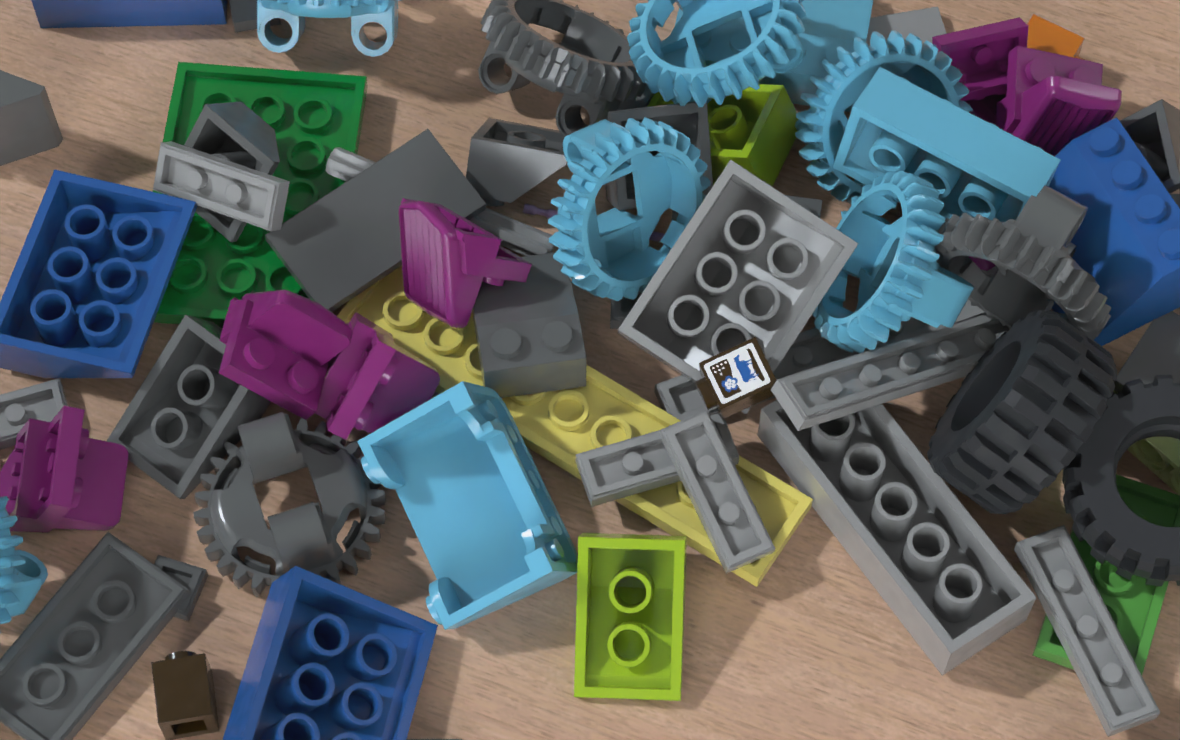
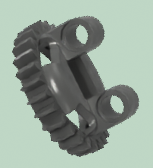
(587, 66)
(1031, 262)
(298, 535)

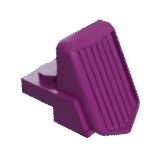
(983, 61)
(1054, 98)
(449, 259)
(282, 347)
(373, 381)
(63, 476)

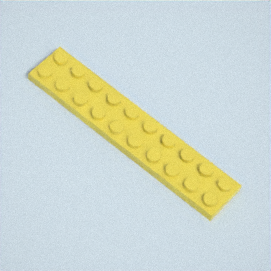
(578, 421)

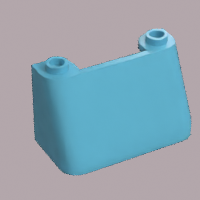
(472, 502)

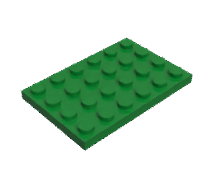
(310, 119)

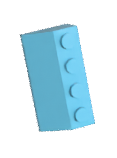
(963, 156)

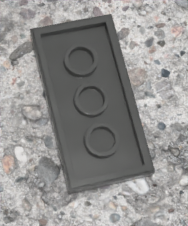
(354, 231)
(85, 641)

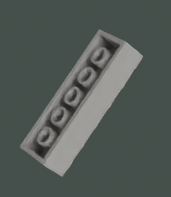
(902, 530)

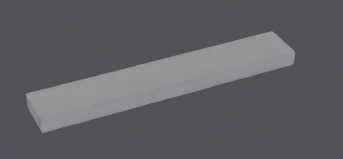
(886, 372)

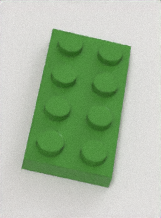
(1130, 602)

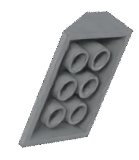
(737, 273)

